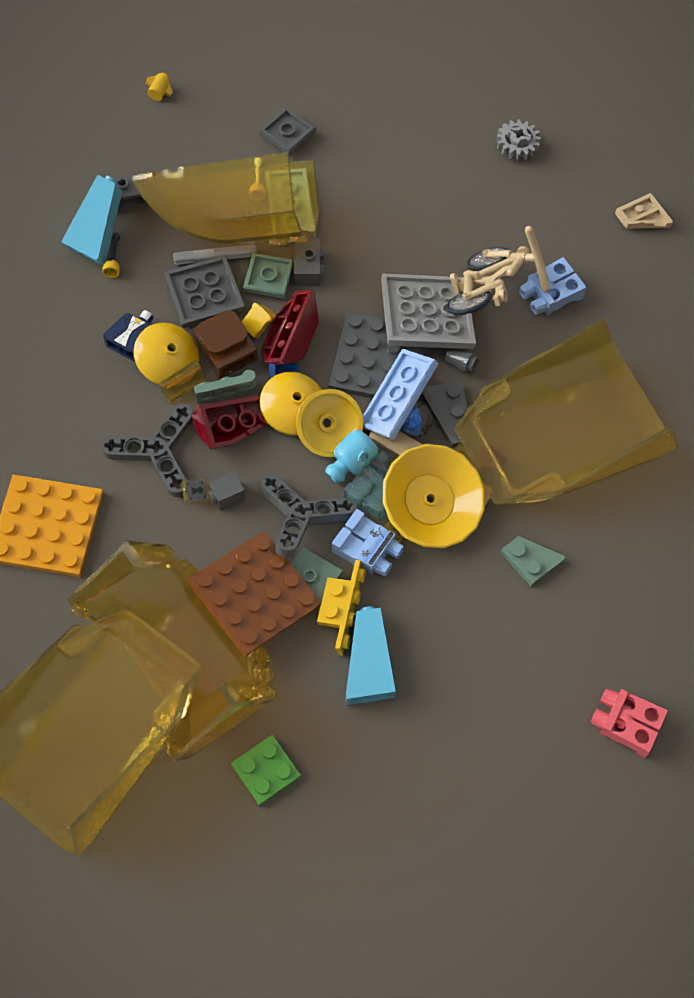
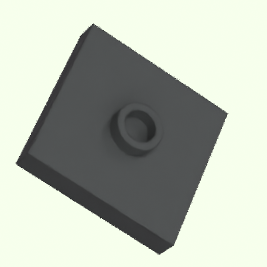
(287, 131)

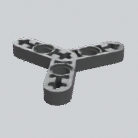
(158, 439)
(294, 517)

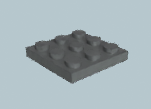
(203, 290)

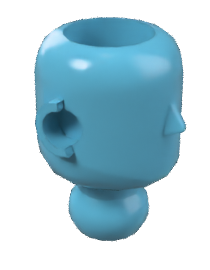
(352, 455)

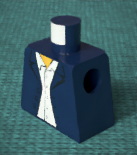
(124, 333)

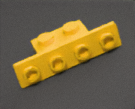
(339, 605)

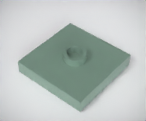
(268, 275)
(315, 570)

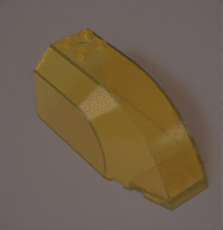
(237, 199)

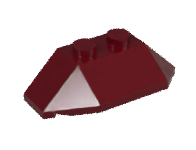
(292, 329)

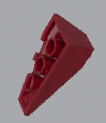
(228, 421)

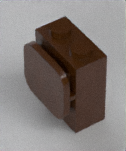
(225, 343)

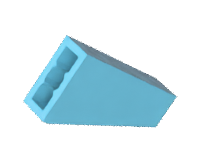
(95, 220)
(370, 666)

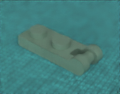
(225, 387)

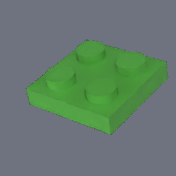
(265, 770)

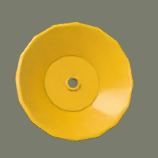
(453, 487)

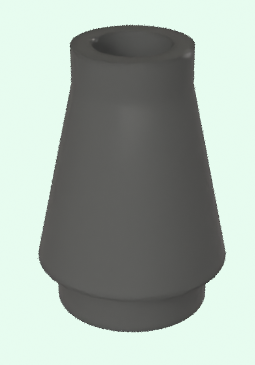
(462, 360)

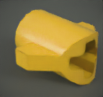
(159, 86)

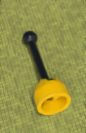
(112, 264)

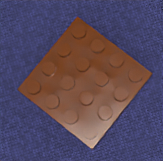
(254, 593)

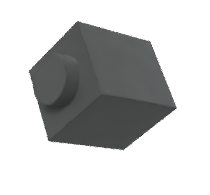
(226, 491)

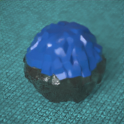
(418, 420)

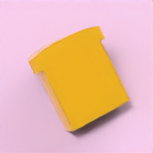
(258, 319)

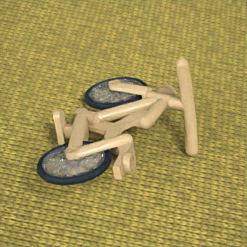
(498, 263)

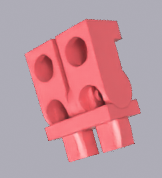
(630, 720)

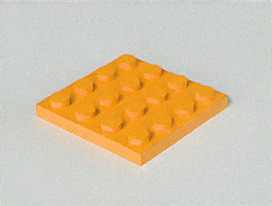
(48, 525)

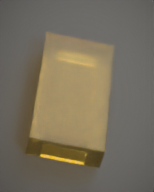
(182, 382)

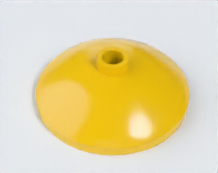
(153, 355)
(278, 403)
(343, 417)

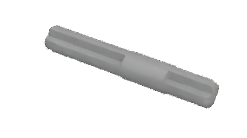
(231, 252)

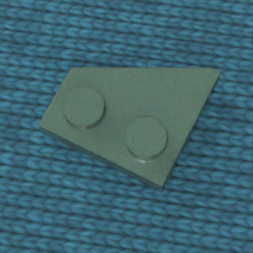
(531, 559)

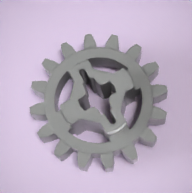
(518, 140)

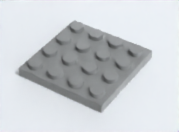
(418, 313)

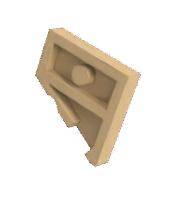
(643, 213)

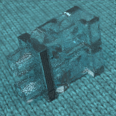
(368, 486)

